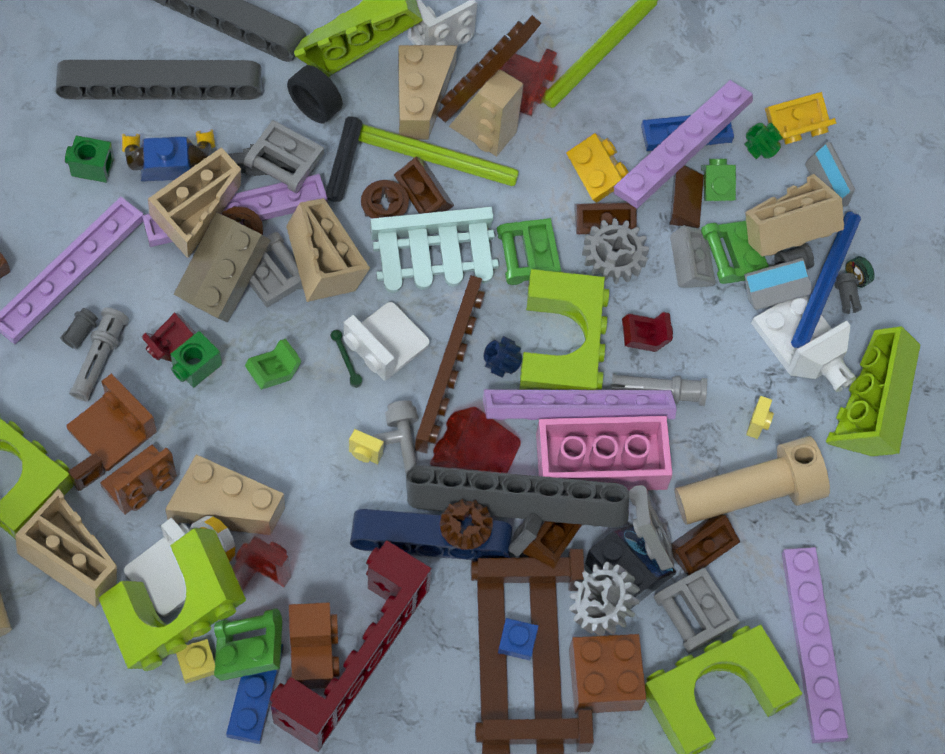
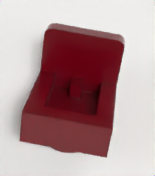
(647, 332)
(168, 337)

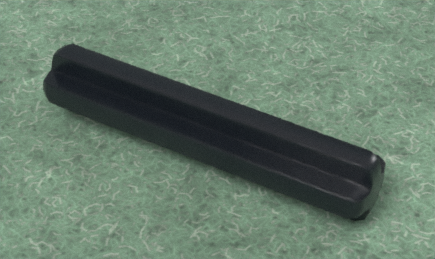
(344, 159)

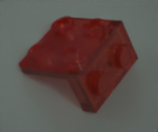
(534, 77)
(475, 443)
(262, 558)

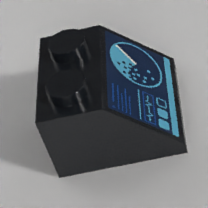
(629, 552)

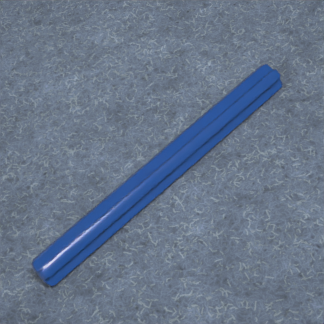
(826, 281)

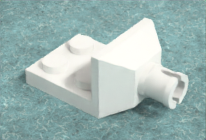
(818, 357)

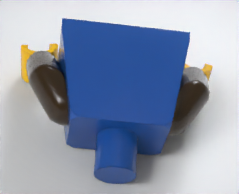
(166, 156)

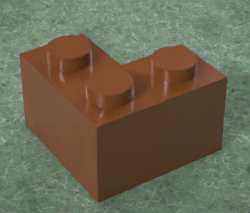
(311, 642)

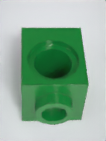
(94, 169)
(195, 347)

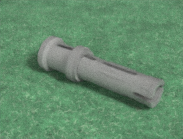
(107, 342)
(681, 388)

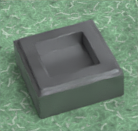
(525, 534)

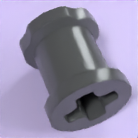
(802, 251)

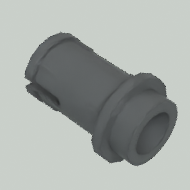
(848, 292)
(79, 328)

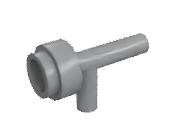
(401, 415)

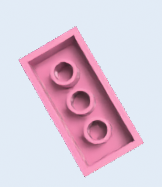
(606, 450)

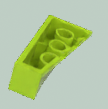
(357, 33)
(879, 396)

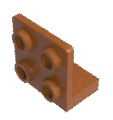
(113, 424)
(140, 478)

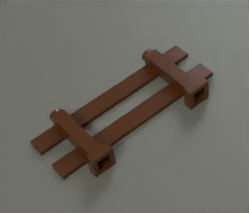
(548, 727)

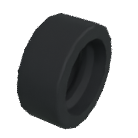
(314, 94)

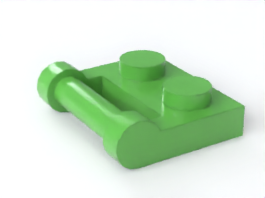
(538, 246)
(743, 256)
(250, 654)

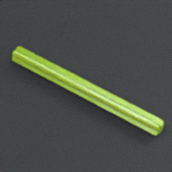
(598, 51)
(438, 155)

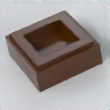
(87, 472)

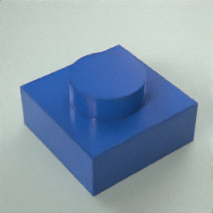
(518, 639)

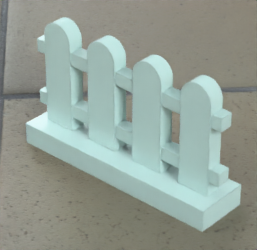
(444, 224)

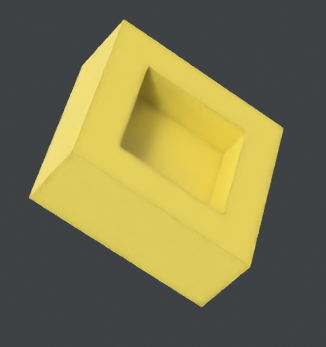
(761, 417)
(365, 447)
(196, 661)

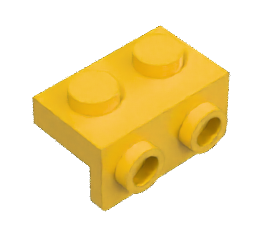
(800, 117)
(597, 166)

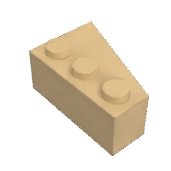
(421, 86)
(492, 114)
(191, 200)
(795, 218)

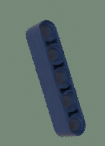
(422, 535)

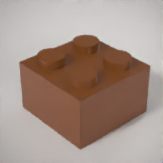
(607, 673)

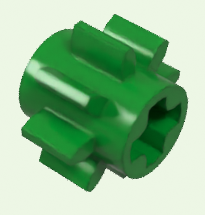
(763, 140)

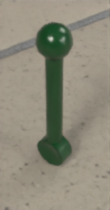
(355, 379)

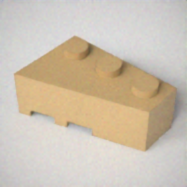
(324, 252)
(226, 495)
(66, 550)

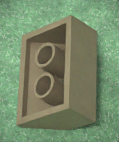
(222, 267)

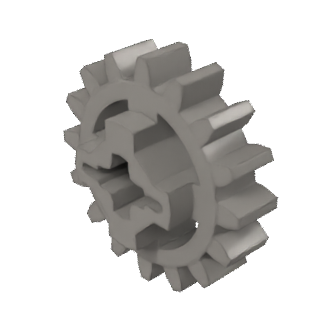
(630, 249)
(604, 599)

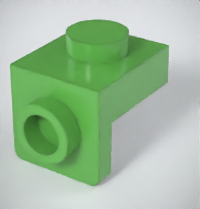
(719, 181)
(274, 366)

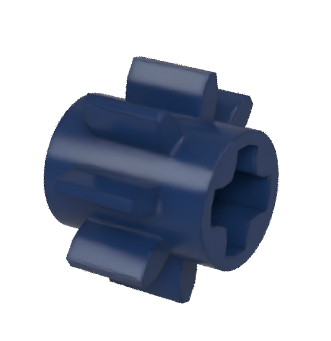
(502, 356)

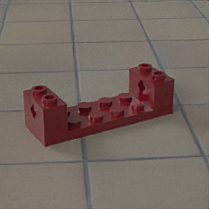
(403, 584)

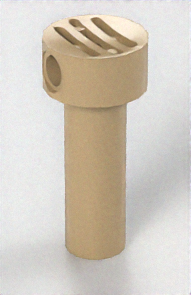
(795, 472)

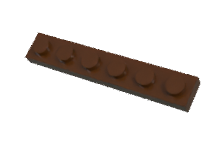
(491, 63)
(447, 375)

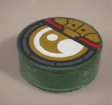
(861, 269)

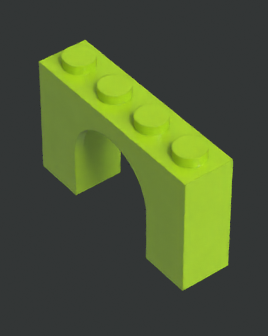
(582, 301)
(37, 482)
(210, 597)
(747, 656)

